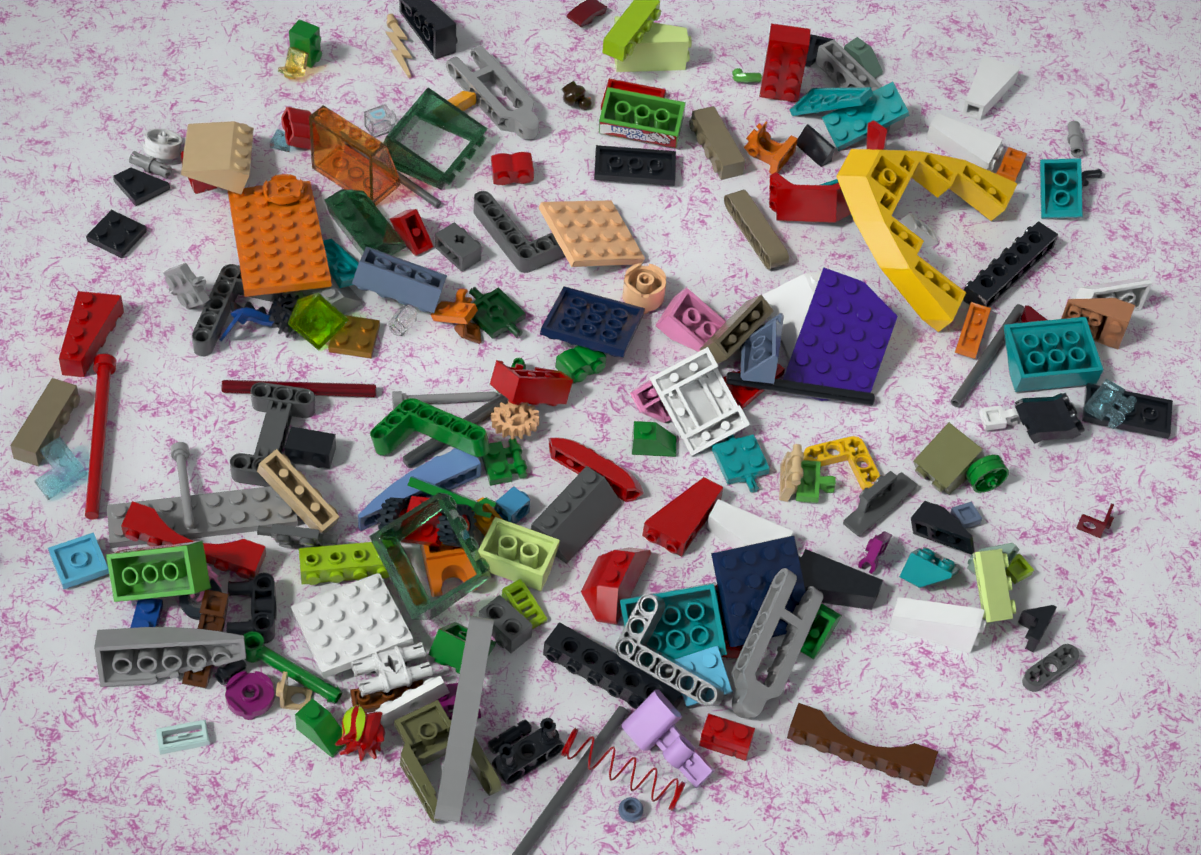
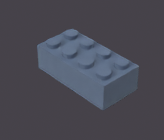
(399, 280)

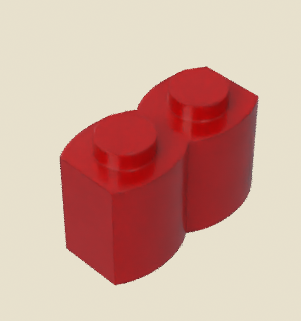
(296, 127)
(512, 168)

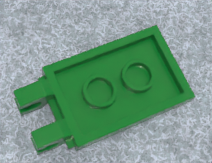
(430, 488)

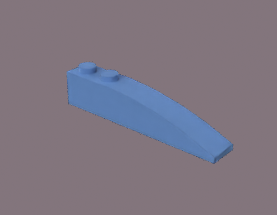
(445, 471)

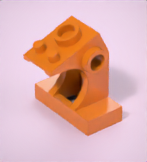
(779, 153)

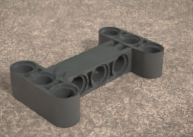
(280, 405)

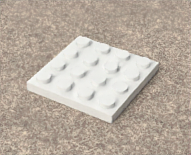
(351, 624)

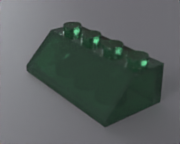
(363, 222)

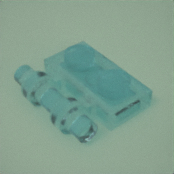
(1103, 401)

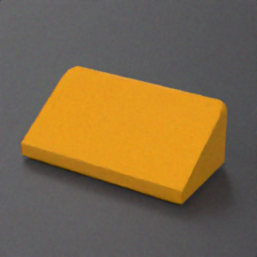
(463, 100)

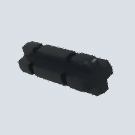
(510, 736)

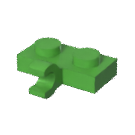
(812, 481)

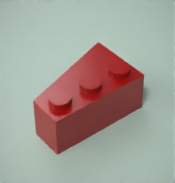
(531, 386)

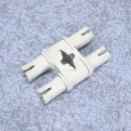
(391, 669)

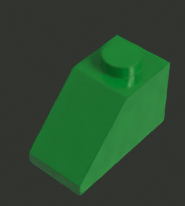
(652, 440)
(823, 627)
(319, 727)

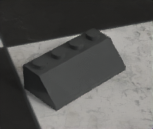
(578, 512)

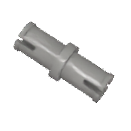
(1075, 138)
(150, 164)

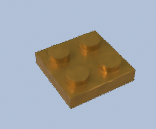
(356, 337)

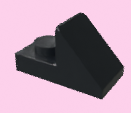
(1037, 622)

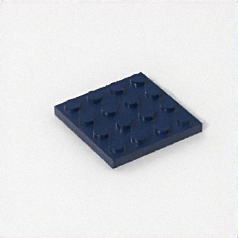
(592, 322)
(745, 578)

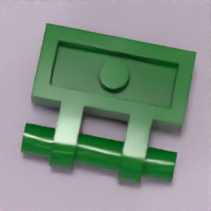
(497, 466)

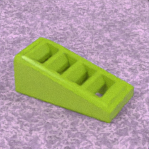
(517, 591)

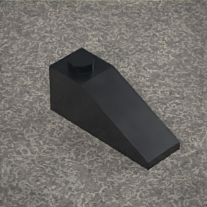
(938, 525)

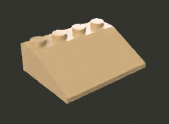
(218, 154)

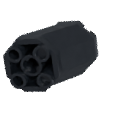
(1049, 418)

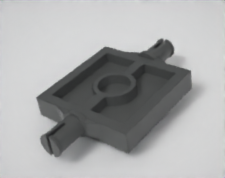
(289, 536)

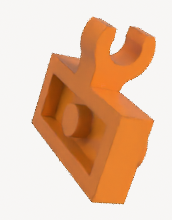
(455, 312)

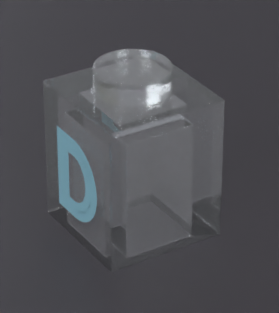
(379, 120)

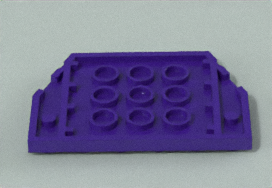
(841, 335)

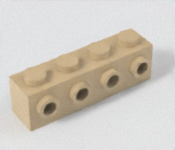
(297, 492)

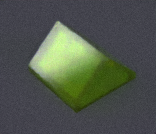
(316, 319)

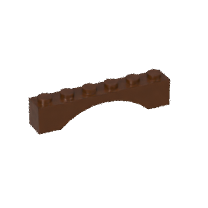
(906, 762)

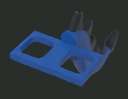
(246, 314)

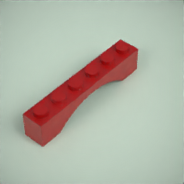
(237, 556)

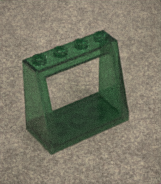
(442, 114)
(401, 570)

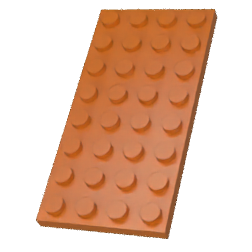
(278, 243)

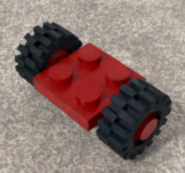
(432, 531)

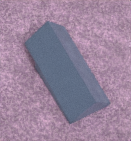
(761, 352)

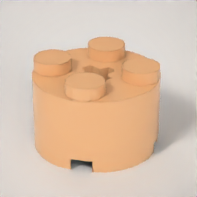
(644, 286)

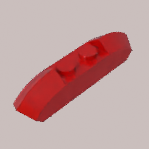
(576, 457)

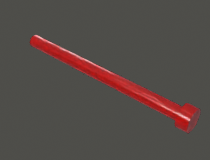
(104, 366)

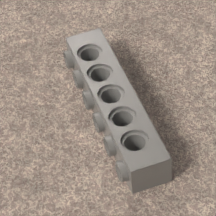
(848, 72)

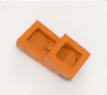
(1011, 164)

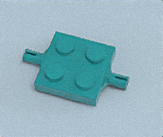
(741, 460)

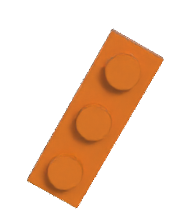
(972, 330)

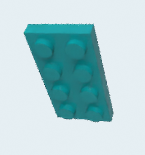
(851, 123)

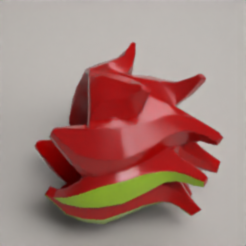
(361, 732)

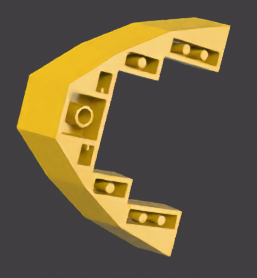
(872, 188)

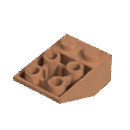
(1105, 317)

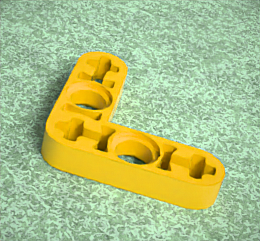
(846, 453)

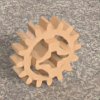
(515, 419)

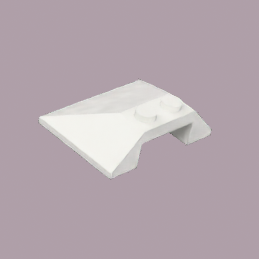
(699, 401)

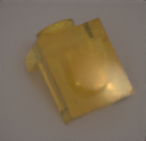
(295, 63)

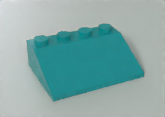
(1051, 354)
(688, 624)

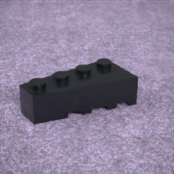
(431, 26)

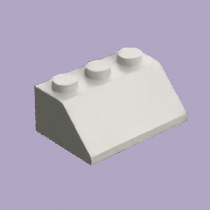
(1127, 290)

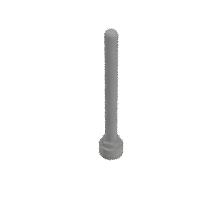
(398, 397)
(180, 454)

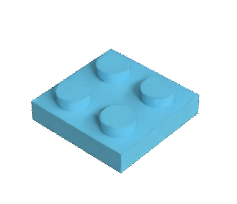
(78, 560)
(709, 665)

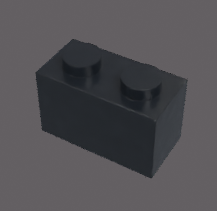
(310, 447)

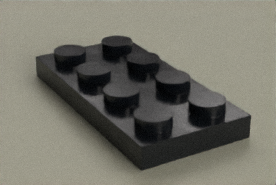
(635, 165)
(1149, 416)

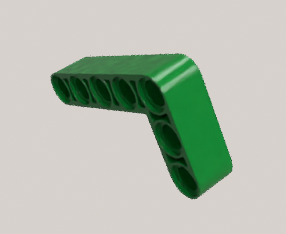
(431, 421)

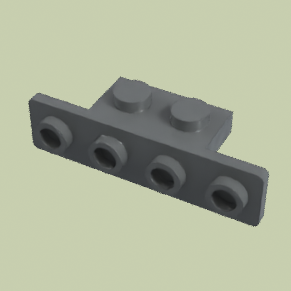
(879, 500)

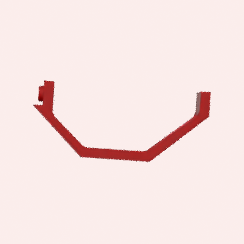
(817, 202)

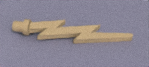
(395, 37)

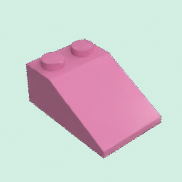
(689, 320)

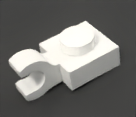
(996, 418)

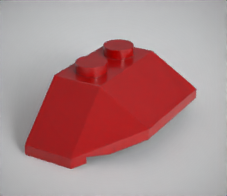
(613, 579)

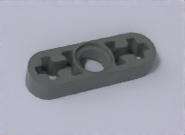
(1047, 676)

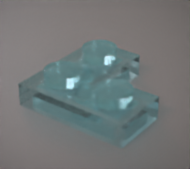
(65, 469)

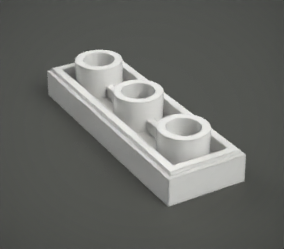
(412, 700)

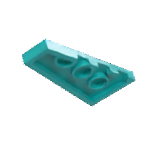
(830, 99)

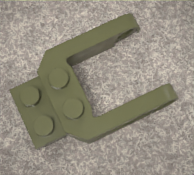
(426, 740)

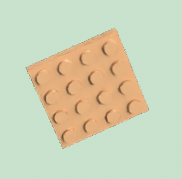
(591, 233)

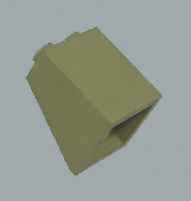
(947, 459)

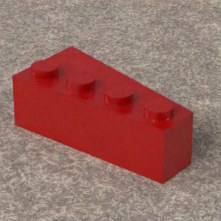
(87, 330)

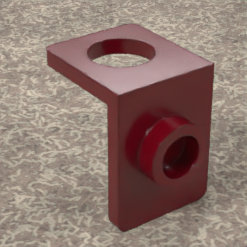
(1100, 526)

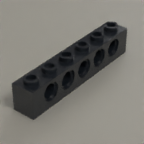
(1011, 265)
(606, 662)

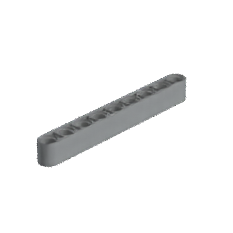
(464, 719)

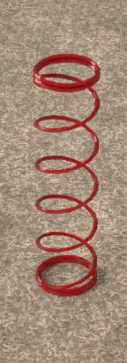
(679, 788)

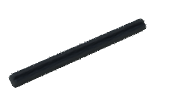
(805, 389)

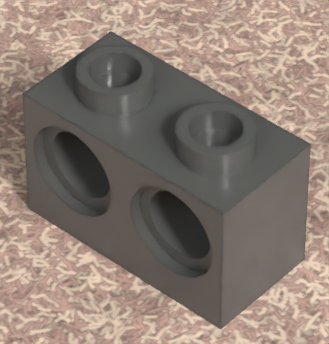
(509, 621)

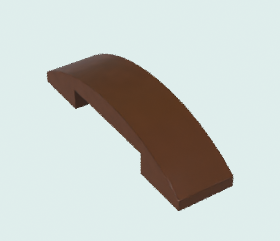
(213, 618)

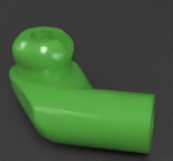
(739, 76)

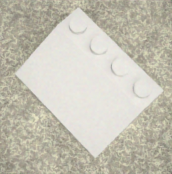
(793, 302)

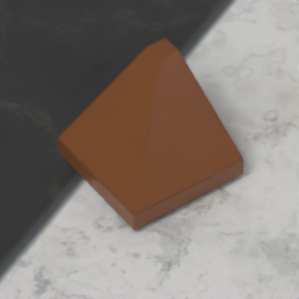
(469, 332)

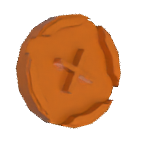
(283, 189)

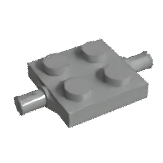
(186, 285)

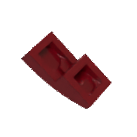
(586, 11)

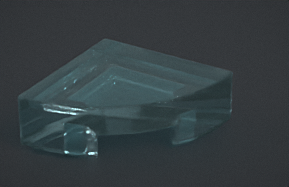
(279, 142)

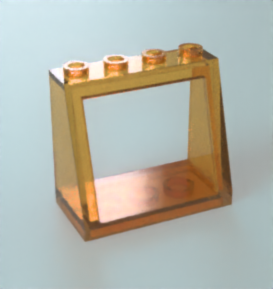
(346, 166)

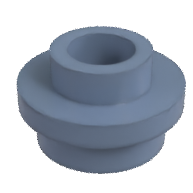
(630, 803)

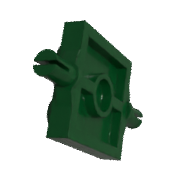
(497, 312)

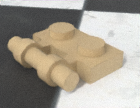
(791, 472)

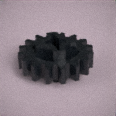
(280, 313)

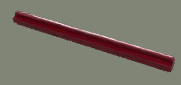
(317, 388)

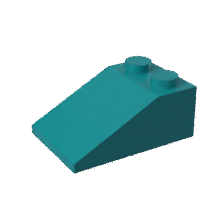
(1061, 188)

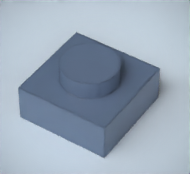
(966, 515)

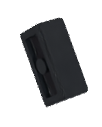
(815, 146)

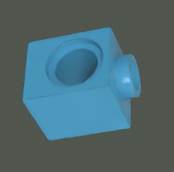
(513, 505)

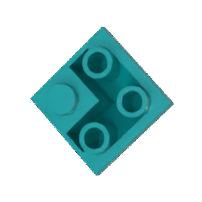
(925, 568)

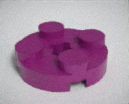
(254, 706)

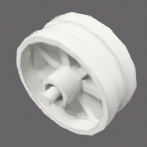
(162, 143)

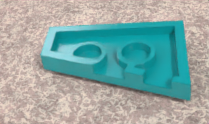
(340, 263)

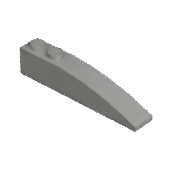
(153, 653)

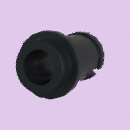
(224, 674)

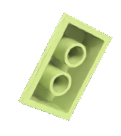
(519, 553)
(994, 585)

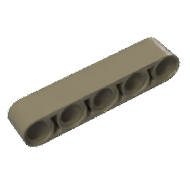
(756, 229)

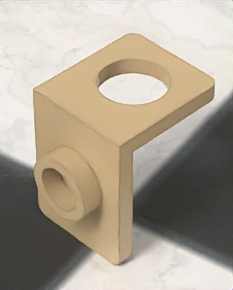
(286, 692)

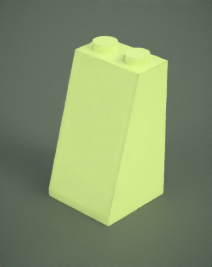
(660, 50)

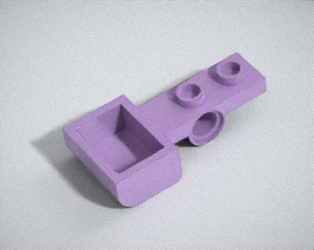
(655, 724)

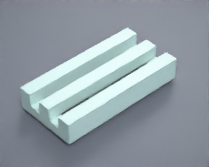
(183, 740)

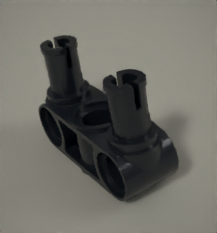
(262, 606)
(544, 745)

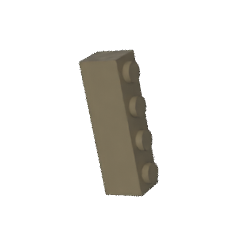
(717, 143)
(738, 328)
(45, 421)

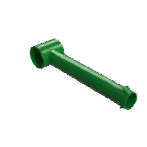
(294, 671)

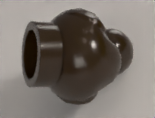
(575, 93)

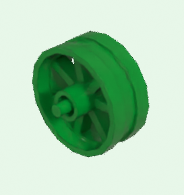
(987, 473)

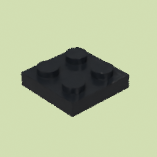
(116, 233)

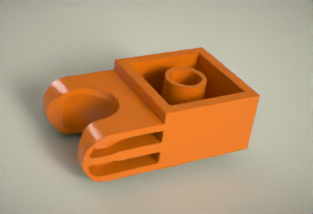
(444, 563)

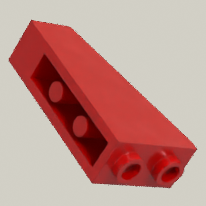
(683, 517)

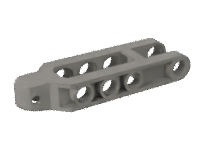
(490, 70)
(749, 691)

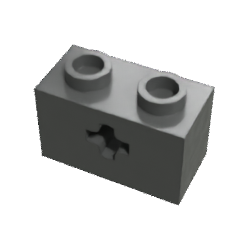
(458, 246)

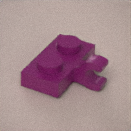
(875, 549)

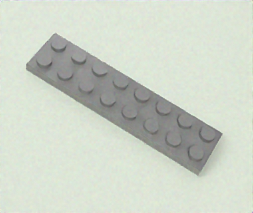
(212, 514)

